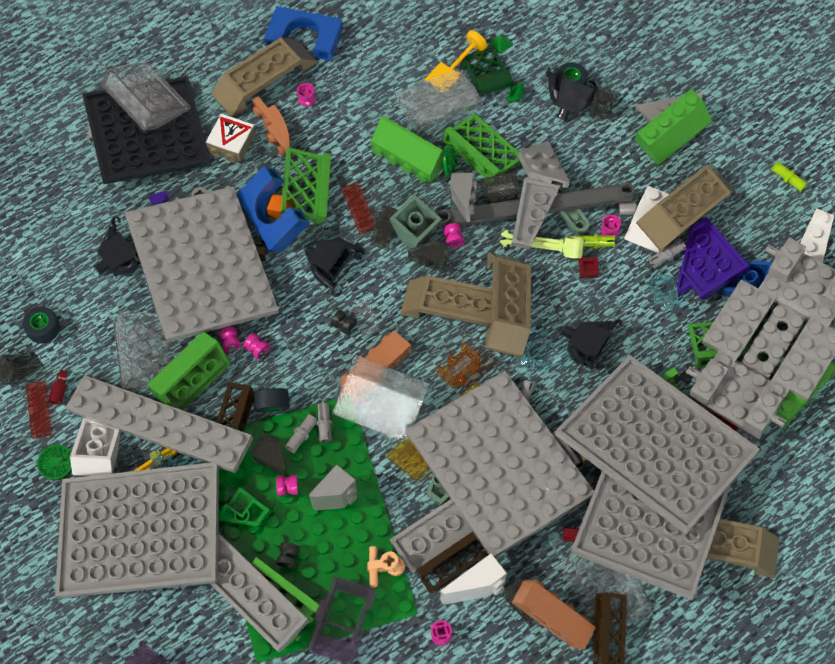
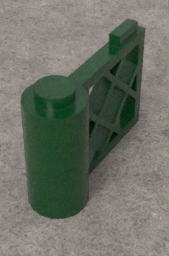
(490, 80)

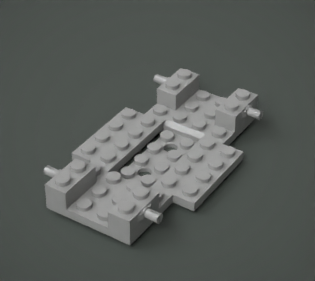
(743, 389)

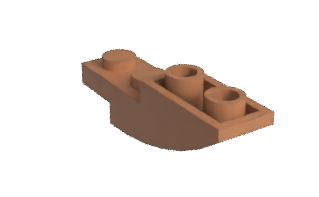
(275, 125)

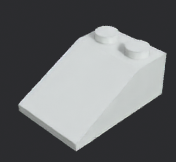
(648, 201)
(95, 449)
(476, 583)

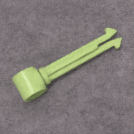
(570, 246)

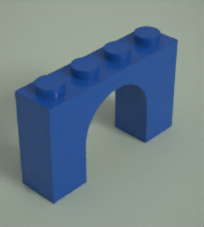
(286, 20)
(254, 200)

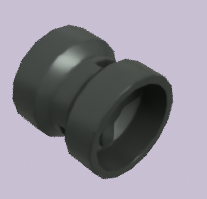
(343, 322)
(288, 555)

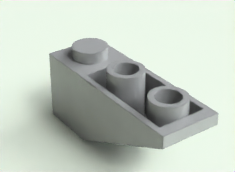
(463, 193)

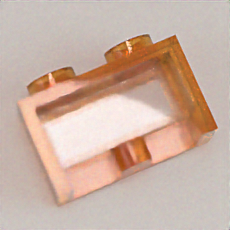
(459, 366)

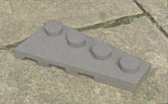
(533, 207)

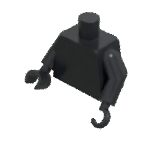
(569, 94)
(116, 253)
(329, 259)
(588, 340)

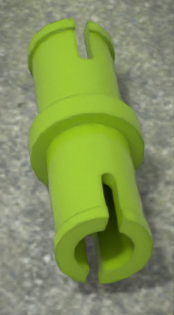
(789, 176)
(598, 241)

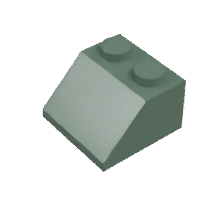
(414, 222)

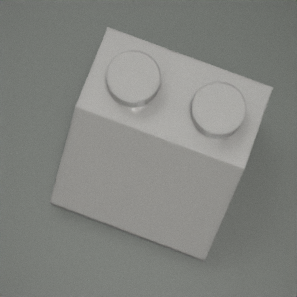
(334, 491)

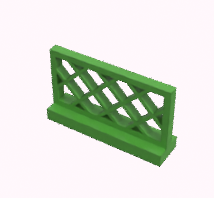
(473, 155)
(321, 183)
(703, 357)

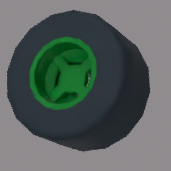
(573, 72)
(41, 325)
(271, 400)

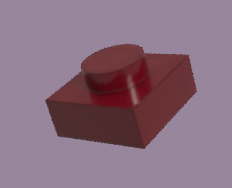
(588, 267)

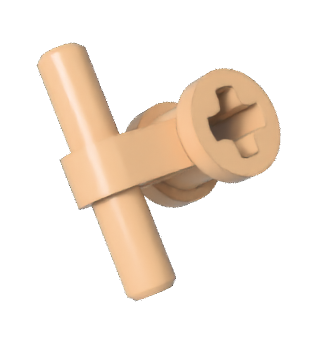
(388, 562)

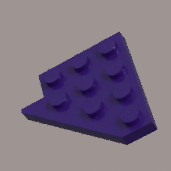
(708, 261)

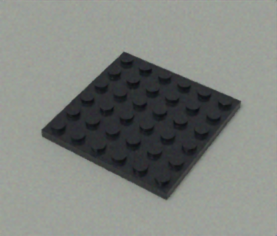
(130, 152)

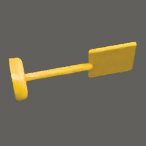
(475, 40)

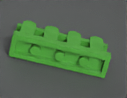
(293, 593)

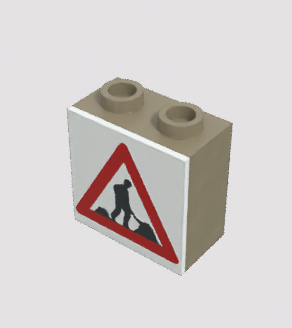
(230, 138)

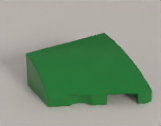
(245, 509)

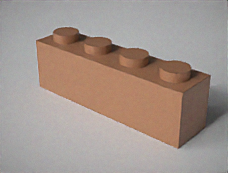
(388, 353)
(554, 614)

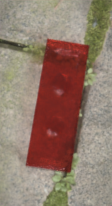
(358, 208)
(38, 410)

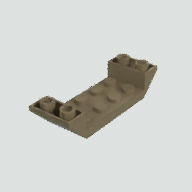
(259, 72)
(685, 206)
(448, 300)
(509, 305)
(745, 547)

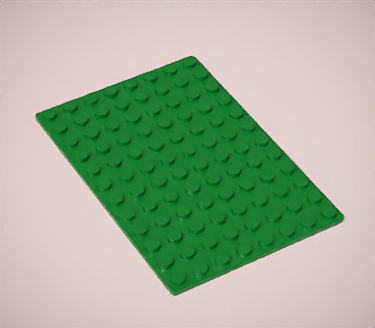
(329, 540)

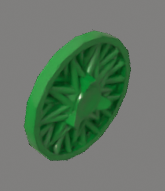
(449, 160)
(54, 462)

